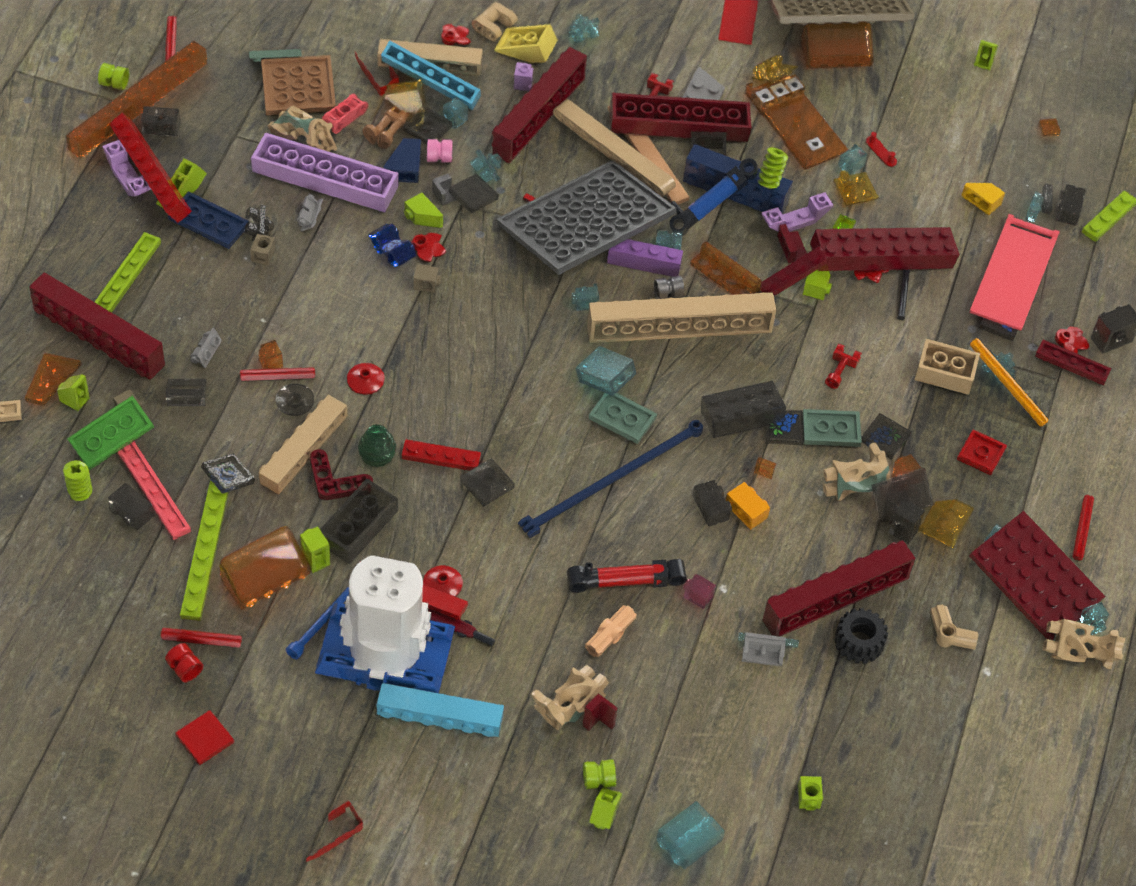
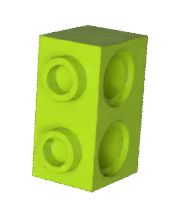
(315, 549)

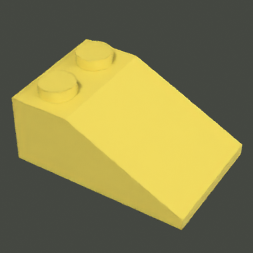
(528, 43)

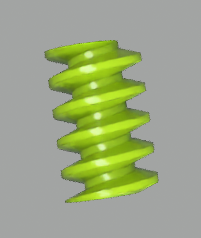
(773, 168)
(77, 480)

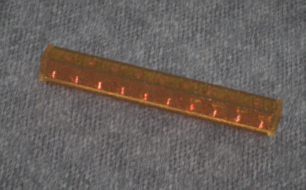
(132, 101)

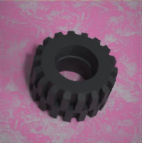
(863, 622)

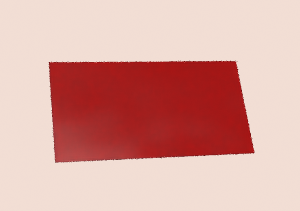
(738, 21)

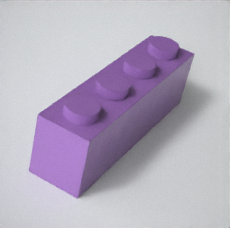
(646, 257)

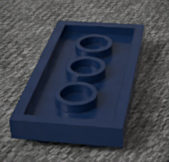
(212, 221)

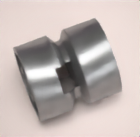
(669, 288)

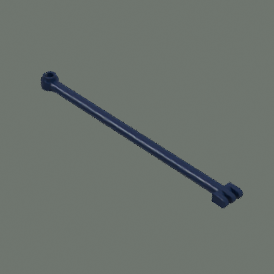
(532, 525)

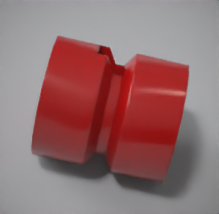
(184, 662)

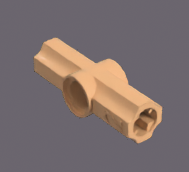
(610, 631)

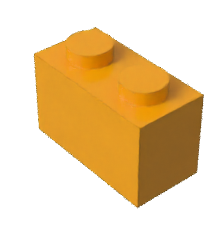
(748, 505)

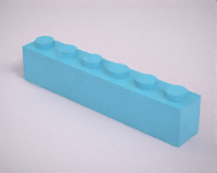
(430, 74)
(440, 710)

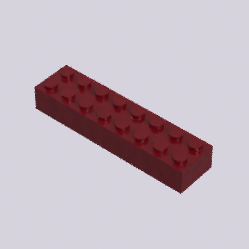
(538, 104)
(678, 116)
(886, 248)
(97, 326)
(838, 589)

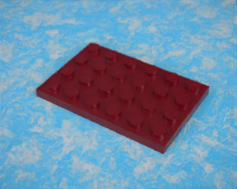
(1035, 574)

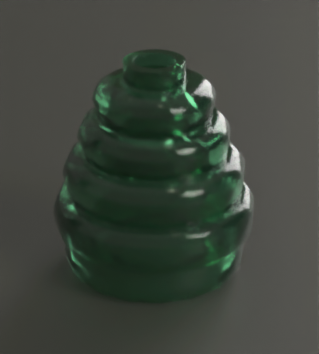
(377, 446)

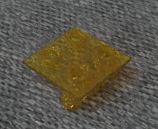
(772, 69)
(855, 188)

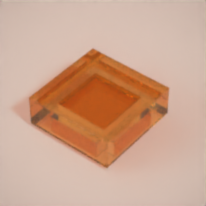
(1049, 127)
(765, 468)

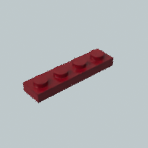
(794, 272)
(1073, 362)

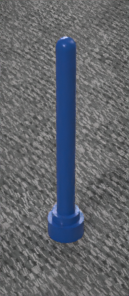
(296, 648)

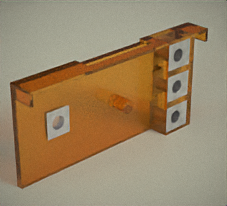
(796, 120)

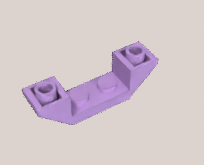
(122, 169)
(816, 209)

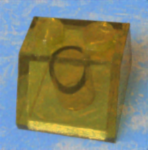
(407, 96)
(947, 521)

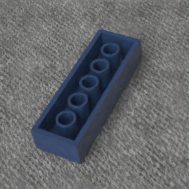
(707, 168)

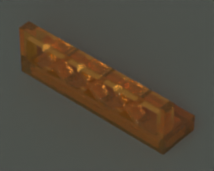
(730, 270)

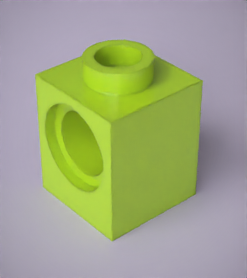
(812, 785)

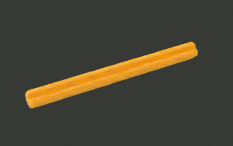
(1009, 382)

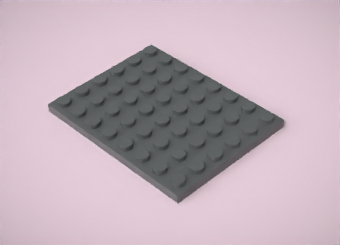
(586, 217)

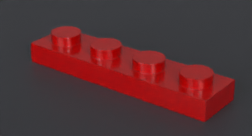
(440, 455)

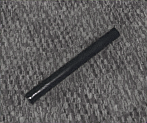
(903, 294)

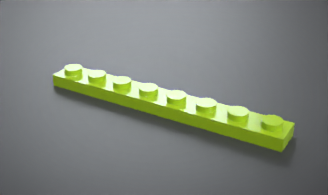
(204, 554)

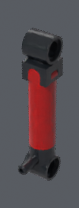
(657, 574)

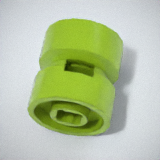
(117, 77)
(599, 774)

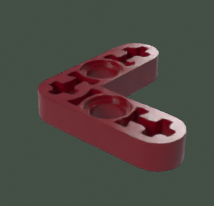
(328, 482)

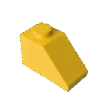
(984, 196)

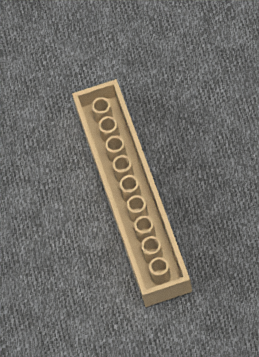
(681, 317)

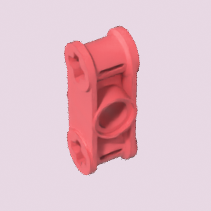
(345, 113)

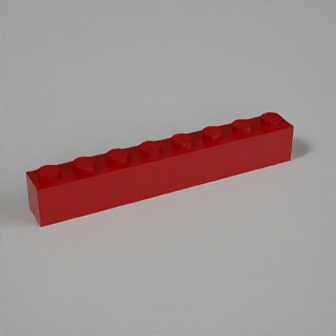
(150, 167)

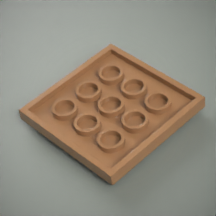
(298, 83)

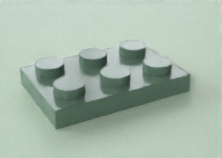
(623, 416)
(832, 428)

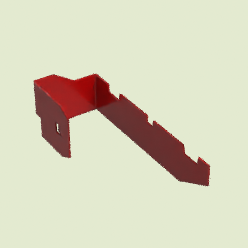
(381, 90)
(331, 816)

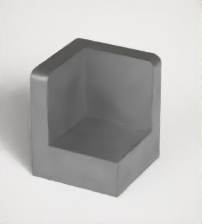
(440, 188)

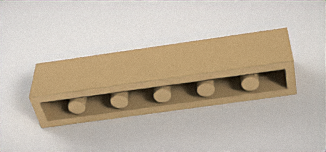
(449, 58)
(306, 438)

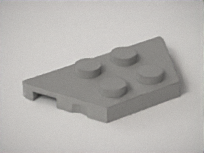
(704, 87)

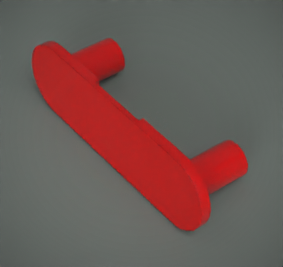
(878, 148)

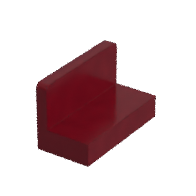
(790, 244)
(599, 709)

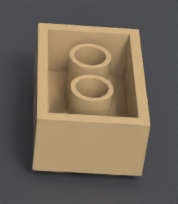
(947, 366)

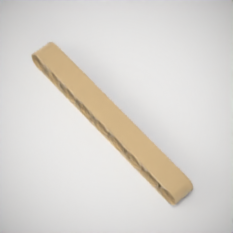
(614, 147)

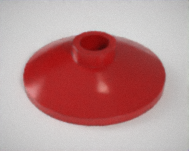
(365, 384)
(452, 584)

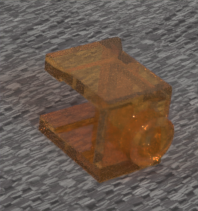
(270, 355)

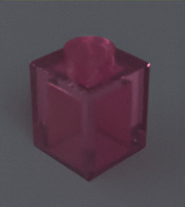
(699, 591)

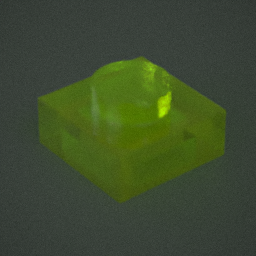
(844, 223)

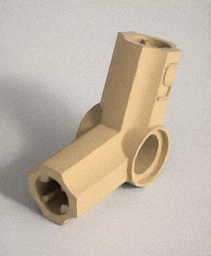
(944, 625)

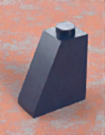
(406, 160)

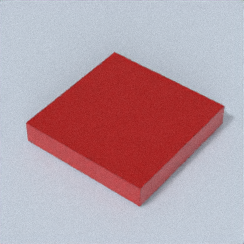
(982, 452)
(204, 737)

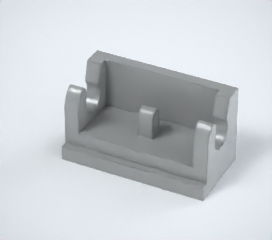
(763, 649)

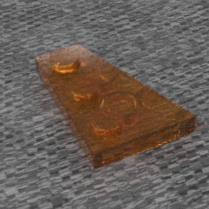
(48, 377)

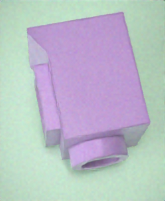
(523, 77)

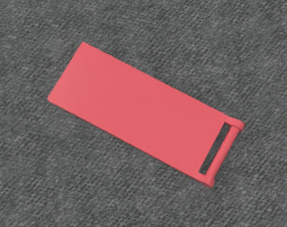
(1014, 273)

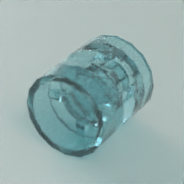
(671, 240)

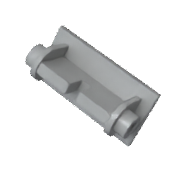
(307, 218)
(207, 348)

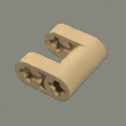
(485, 21)

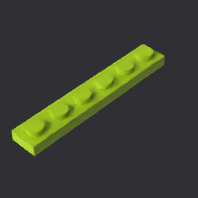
(128, 271)

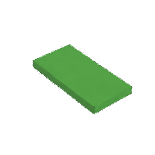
(110, 432)

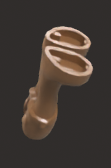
(385, 138)

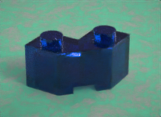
(387, 241)

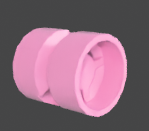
(439, 151)

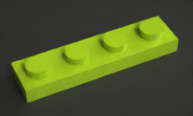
(1109, 216)

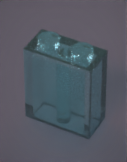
(606, 370)
(690, 835)

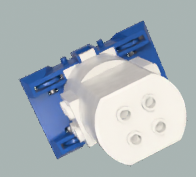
(385, 630)

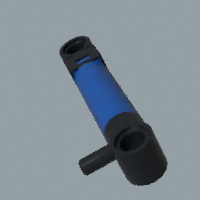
(734, 181)

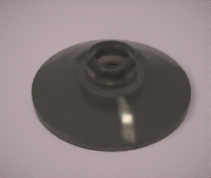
(296, 394)

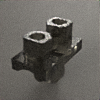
(260, 225)

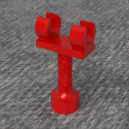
(657, 86)
(833, 379)

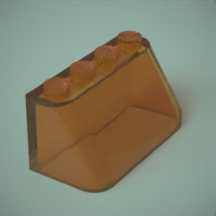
(838, 45)
(263, 567)

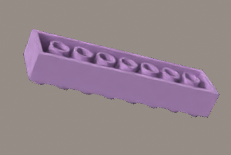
(324, 172)

